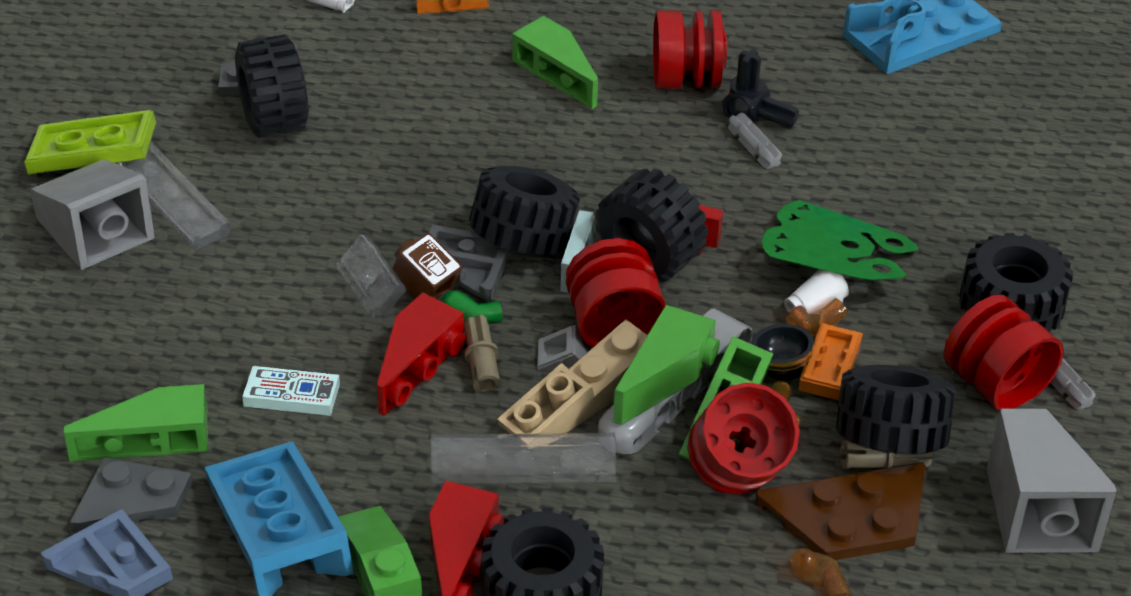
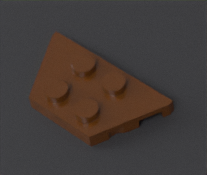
(853, 511)

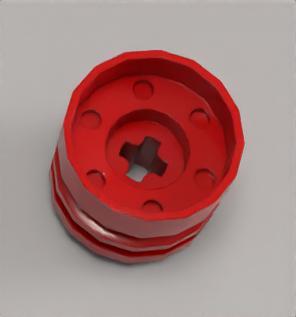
(688, 49)
(611, 285)
(1003, 352)
(762, 424)

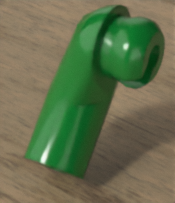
(461, 302)

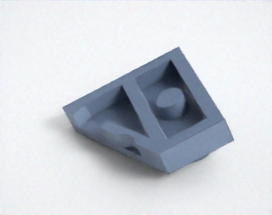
(110, 558)

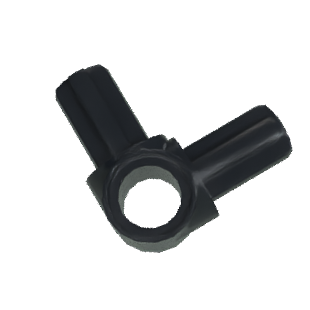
(752, 97)

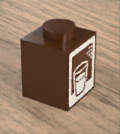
(426, 267)

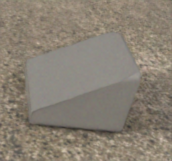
(561, 347)

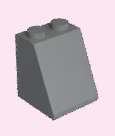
(95, 211)
(1046, 486)

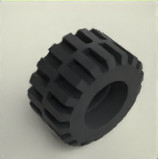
(271, 85)
(524, 210)
(658, 217)
(1022, 271)
(895, 409)
(547, 542)

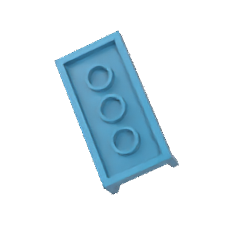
(915, 29)
(279, 515)

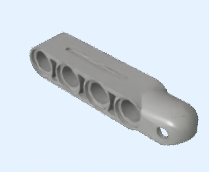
(645, 424)

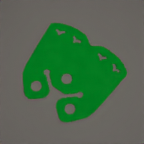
(817, 240)

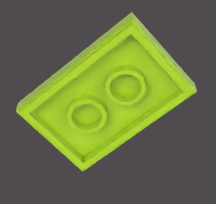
(90, 140)

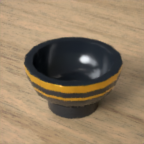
(790, 347)

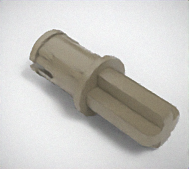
(481, 355)
(867, 458)

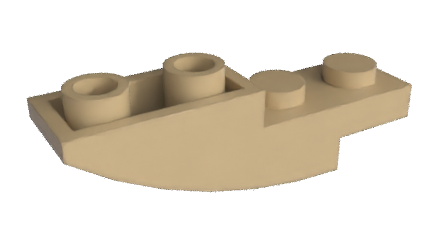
(577, 393)

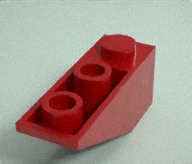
(418, 344)
(457, 532)

